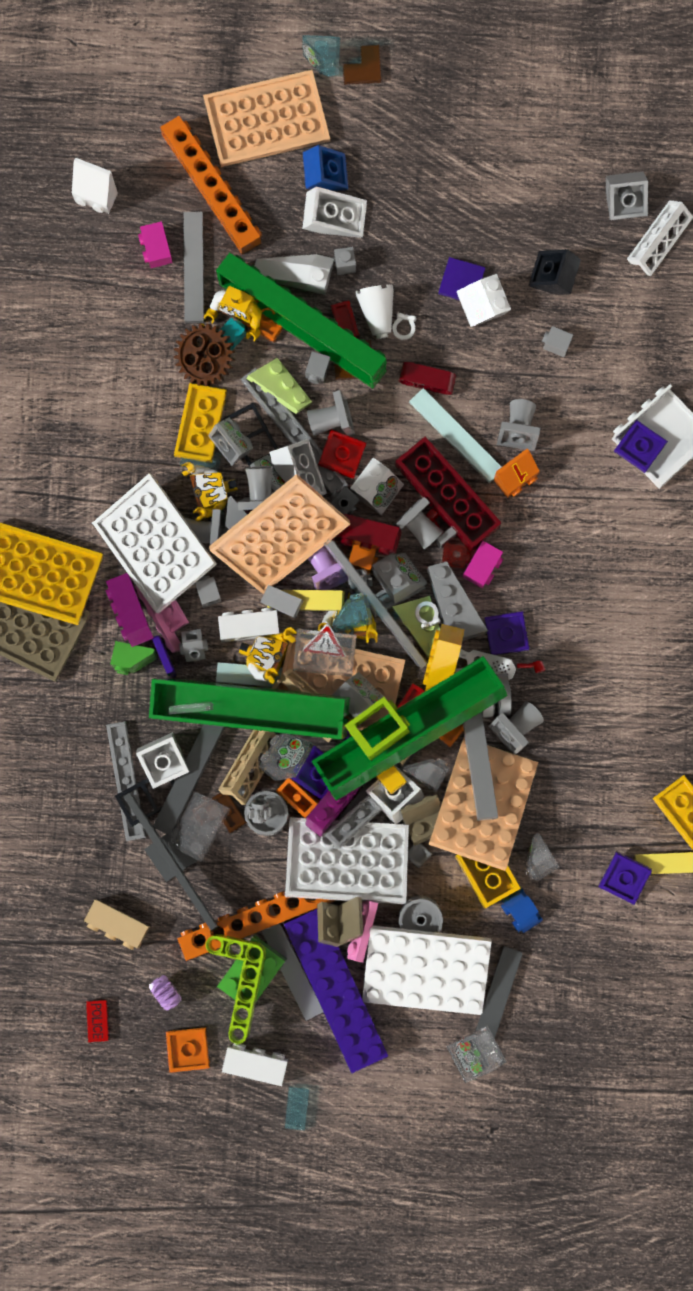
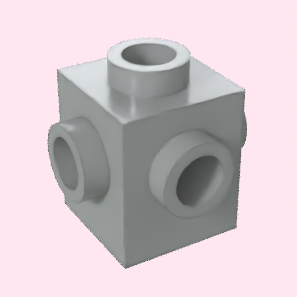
(193, 645)

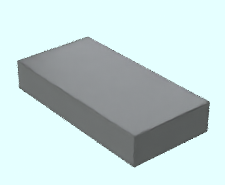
(281, 601)

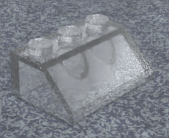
(324, 652)
(198, 826)

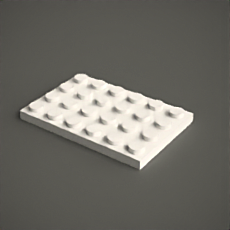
(154, 543)
(366, 866)
(426, 970)

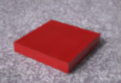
(342, 454)

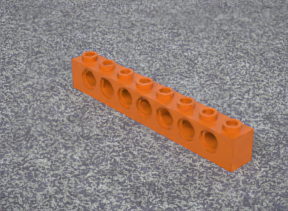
(243, 240)
(192, 950)

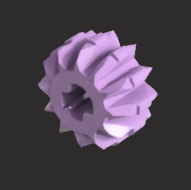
(165, 992)

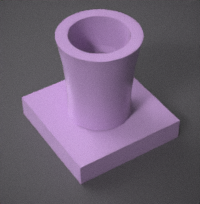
(329, 572)

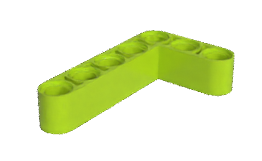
(244, 982)

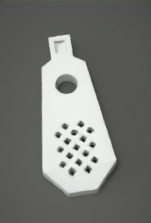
(469, 656)

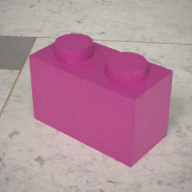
(156, 245)
(483, 564)

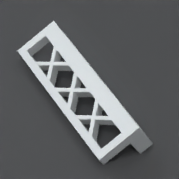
(659, 233)

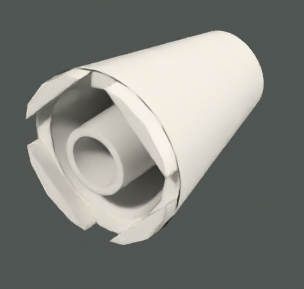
(377, 309)

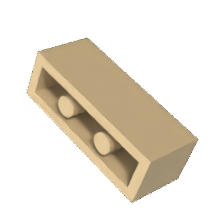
(116, 924)

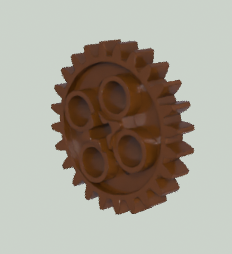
(219, 362)

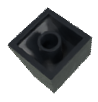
(555, 271)

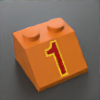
(516, 474)

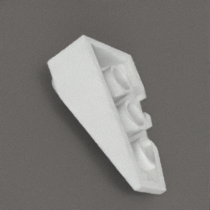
(299, 272)

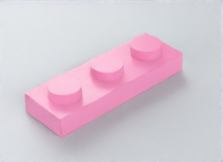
(358, 946)

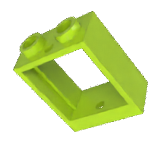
(373, 752)

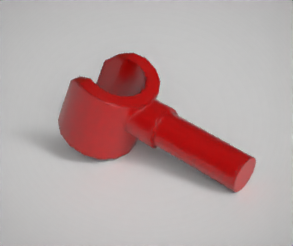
(433, 515)
(537, 665)

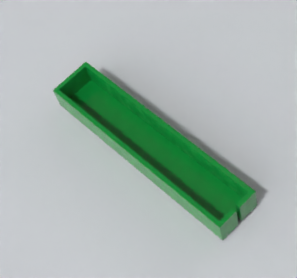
(303, 321)
(252, 707)
(429, 718)

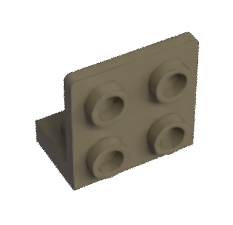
(421, 818)
(340, 923)

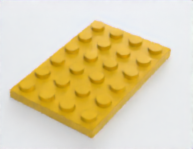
(45, 574)

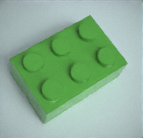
(272, 964)

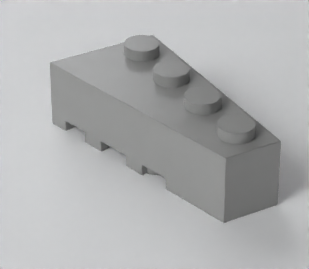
(453, 602)

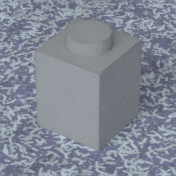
(345, 261)
(557, 341)
(317, 368)
(208, 591)

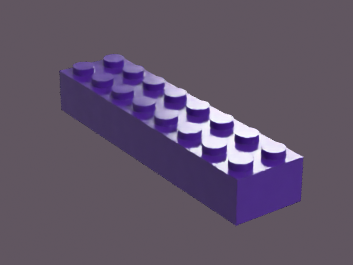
(336, 994)

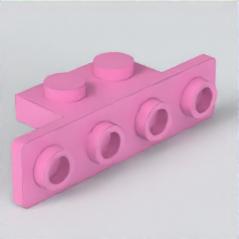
(167, 621)

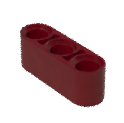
(427, 378)

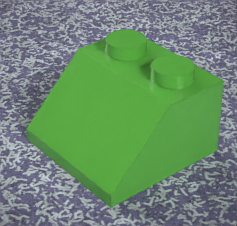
(131, 659)

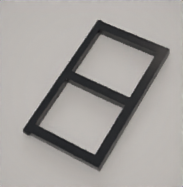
(257, 432)
(141, 784)

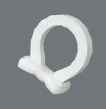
(400, 317)
(425, 624)

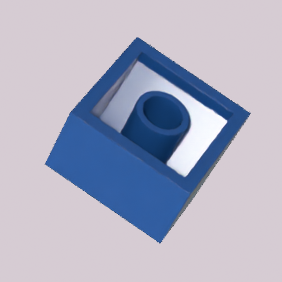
(325, 169)

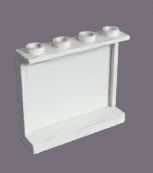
(671, 421)

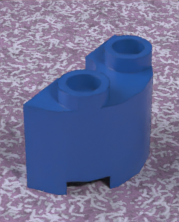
(522, 911)

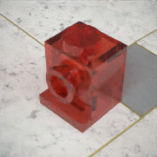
(448, 557)

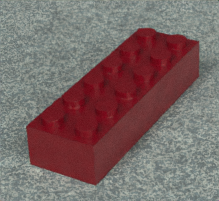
(448, 493)

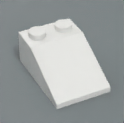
(93, 186)
(334, 213)
(299, 460)

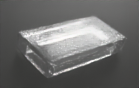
(187, 708)

